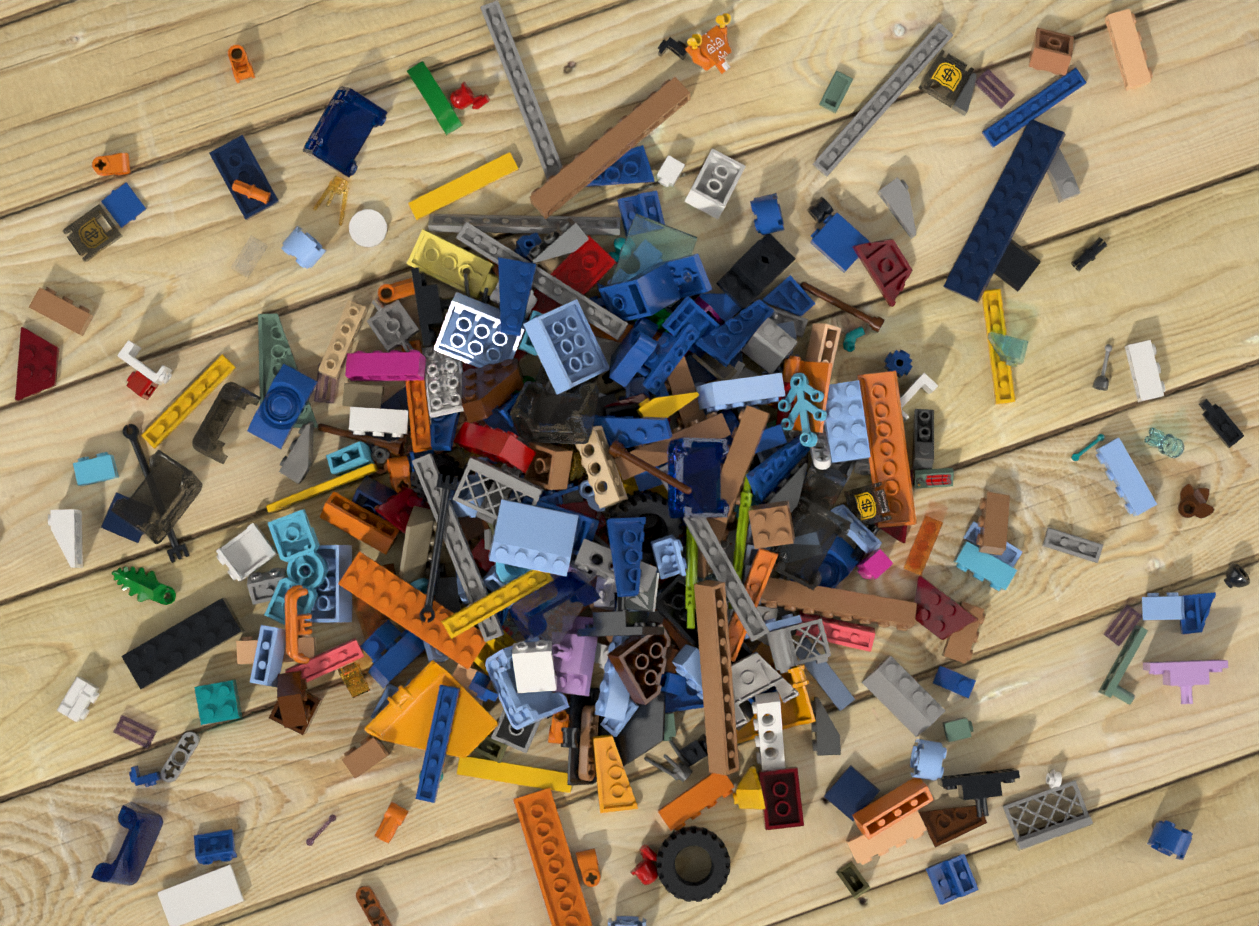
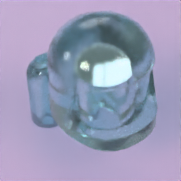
(1167, 444)

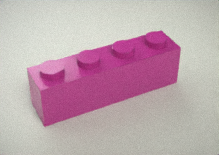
(385, 366)
(874, 565)

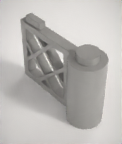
(783, 648)

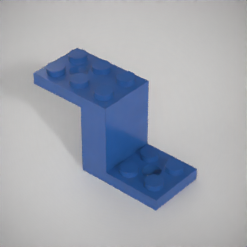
(656, 288)

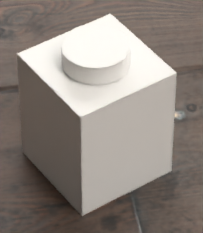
(670, 171)

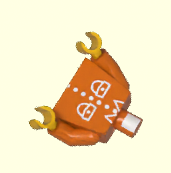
(712, 46)

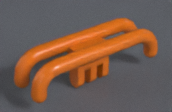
(295, 623)

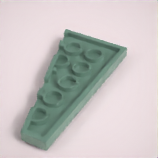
(273, 353)

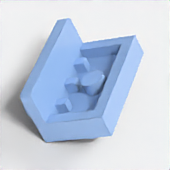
(668, 557)

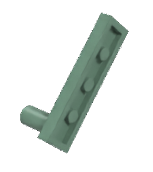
(1110, 685)

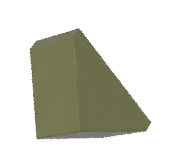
(492, 749)
(853, 880)

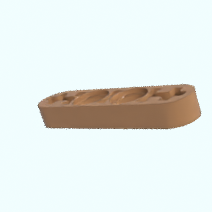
(589, 729)

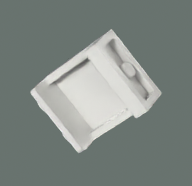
(129, 353)
(922, 382)
(246, 553)
(534, 666)

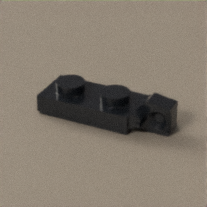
(1221, 423)

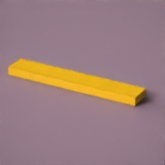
(463, 186)
(995, 323)
(188, 401)
(321, 488)
(495, 601)
(513, 774)

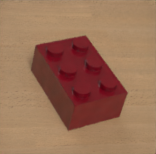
(781, 798)

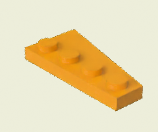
(612, 781)

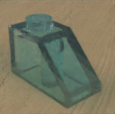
(1009, 348)

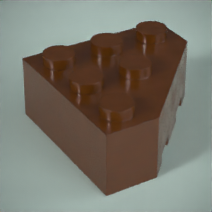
(489, 387)
(641, 664)

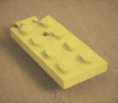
(447, 261)

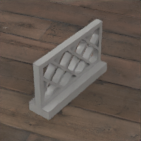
(500, 476)
(1057, 829)

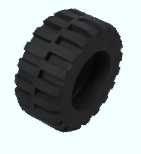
(644, 503)
(693, 890)

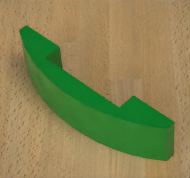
(434, 98)

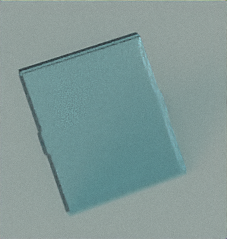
(648, 245)

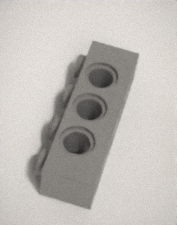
(591, 549)

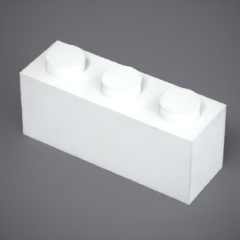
(1145, 370)
(379, 421)

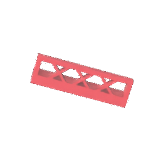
(841, 632)
(329, 660)

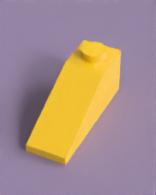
(664, 406)

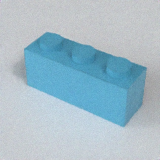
(984, 566)

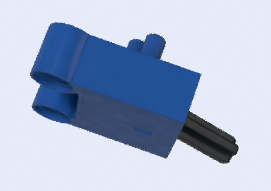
(632, 353)

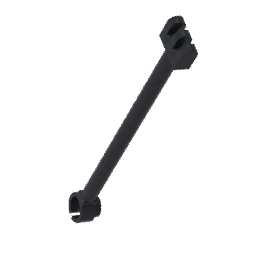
(446, 486)
(176, 548)

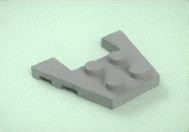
(752, 676)

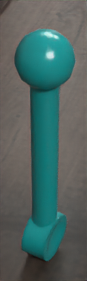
(1075, 457)

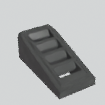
(962, 102)

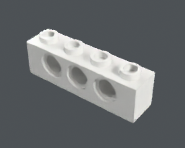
(769, 758)

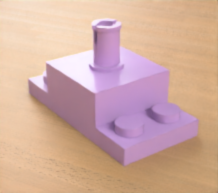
(575, 659)
(1185, 674)

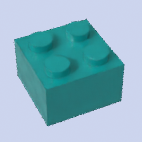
(218, 702)

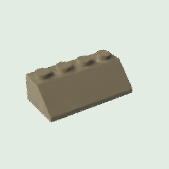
(417, 545)

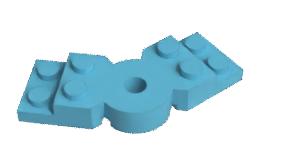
(298, 546)

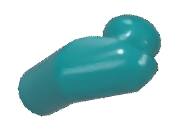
(850, 338)

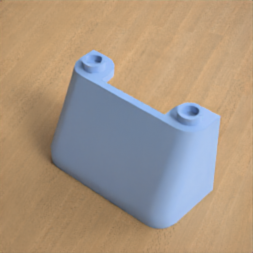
(520, 708)

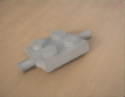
(392, 325)

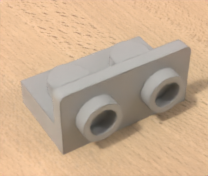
(263, 585)

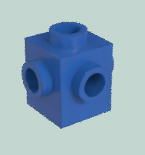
(526, 243)
(891, 362)

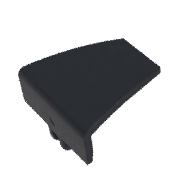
(637, 737)

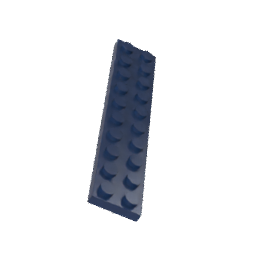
(1004, 210)

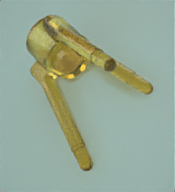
(337, 187)

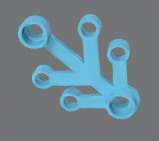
(801, 407)

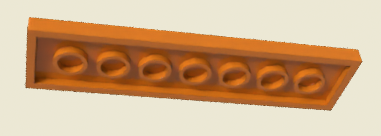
(888, 445)
(403, 605)
(552, 859)

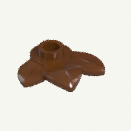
(1196, 500)

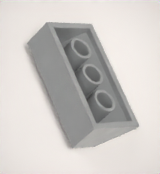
(903, 696)

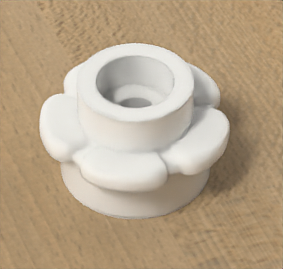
(1054, 778)

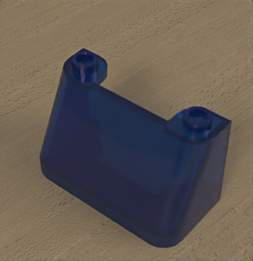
(344, 130)
(698, 466)
(529, 610)
(143, 832)

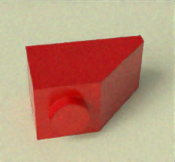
(141, 385)

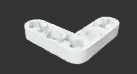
(815, 453)

